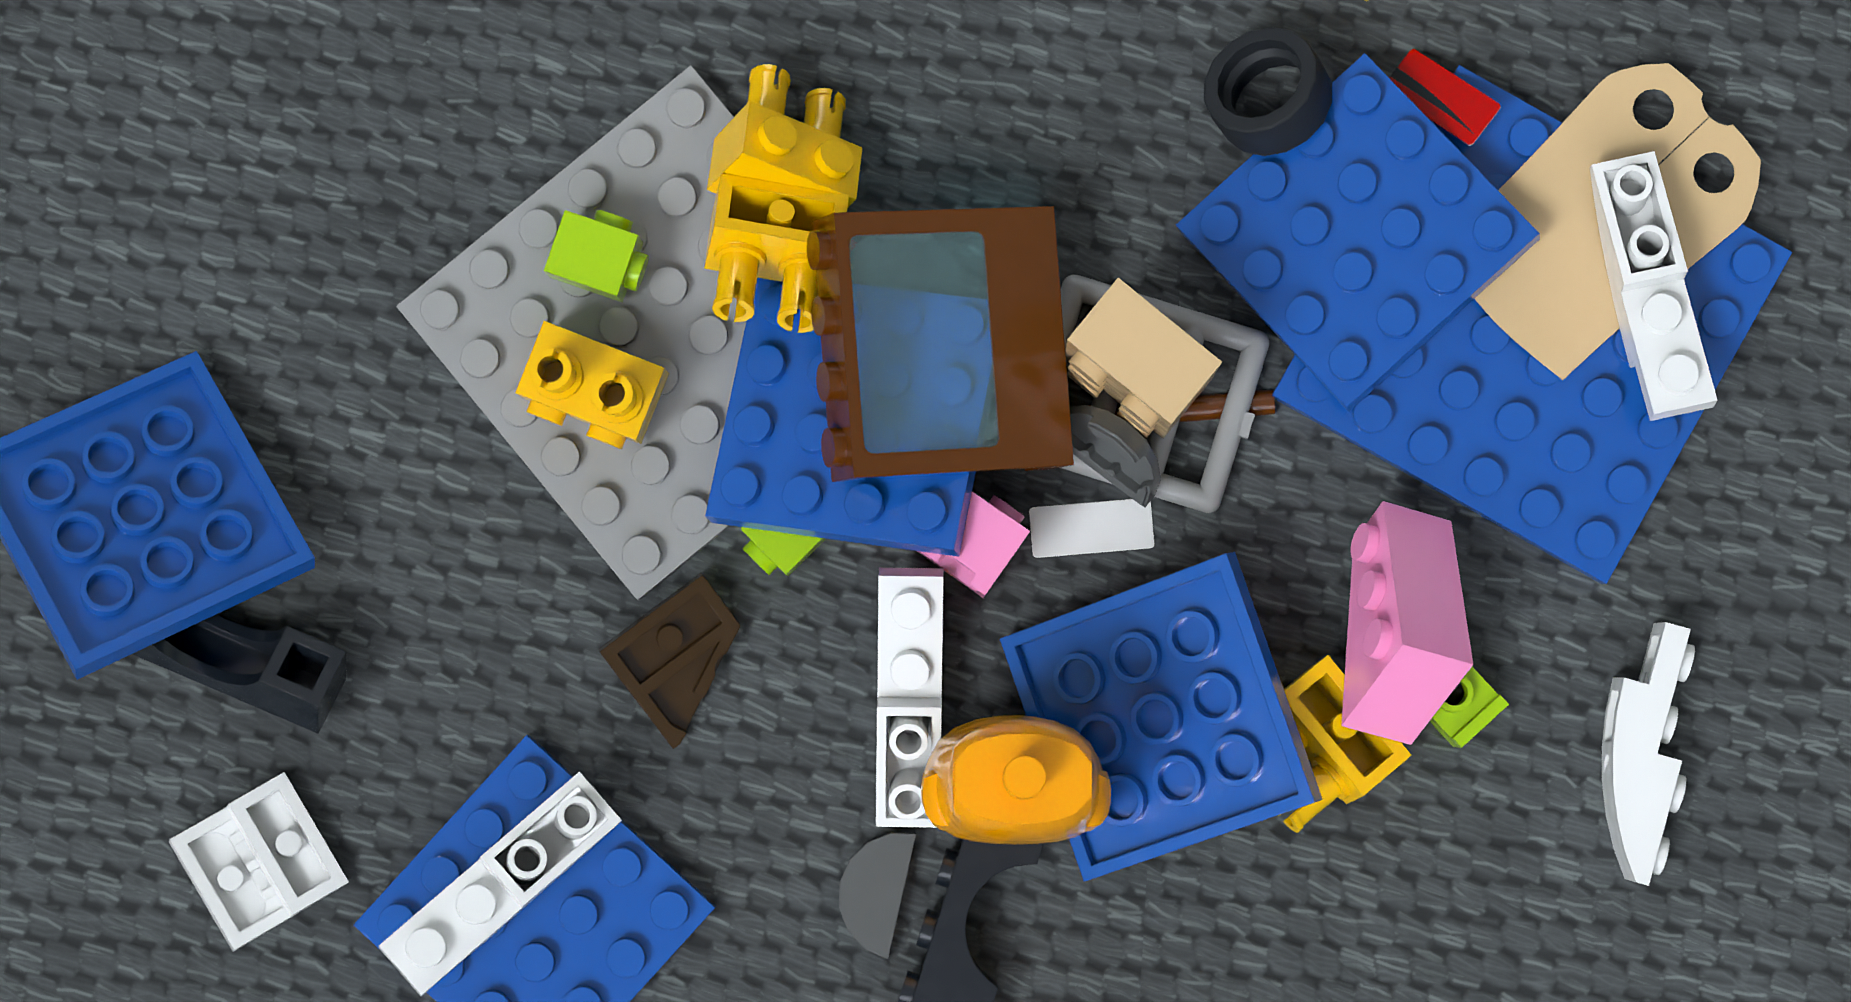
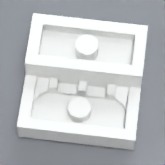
(258, 861)

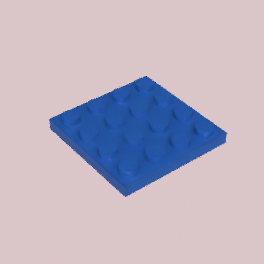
(1359, 235)
(773, 462)
(142, 515)
(1177, 707)
(581, 939)

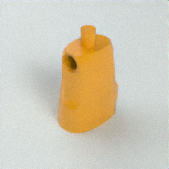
(1015, 782)

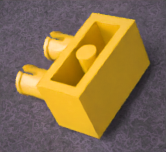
(783, 150)
(763, 234)
(592, 385)
(1341, 758)

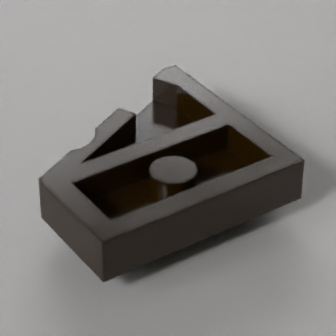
(674, 654)

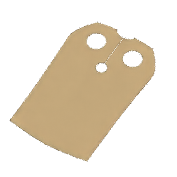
(1559, 290)

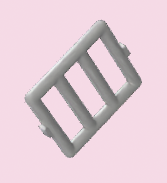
(1235, 417)

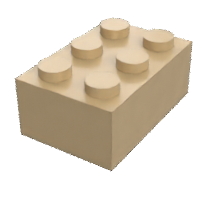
(1138, 360)

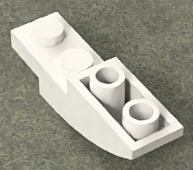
(1649, 286)
(907, 690)
(1637, 780)
(500, 884)

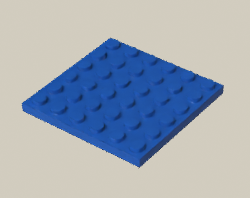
(1508, 437)

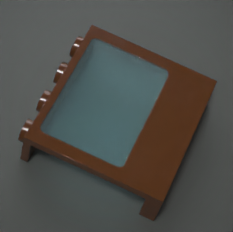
(940, 341)

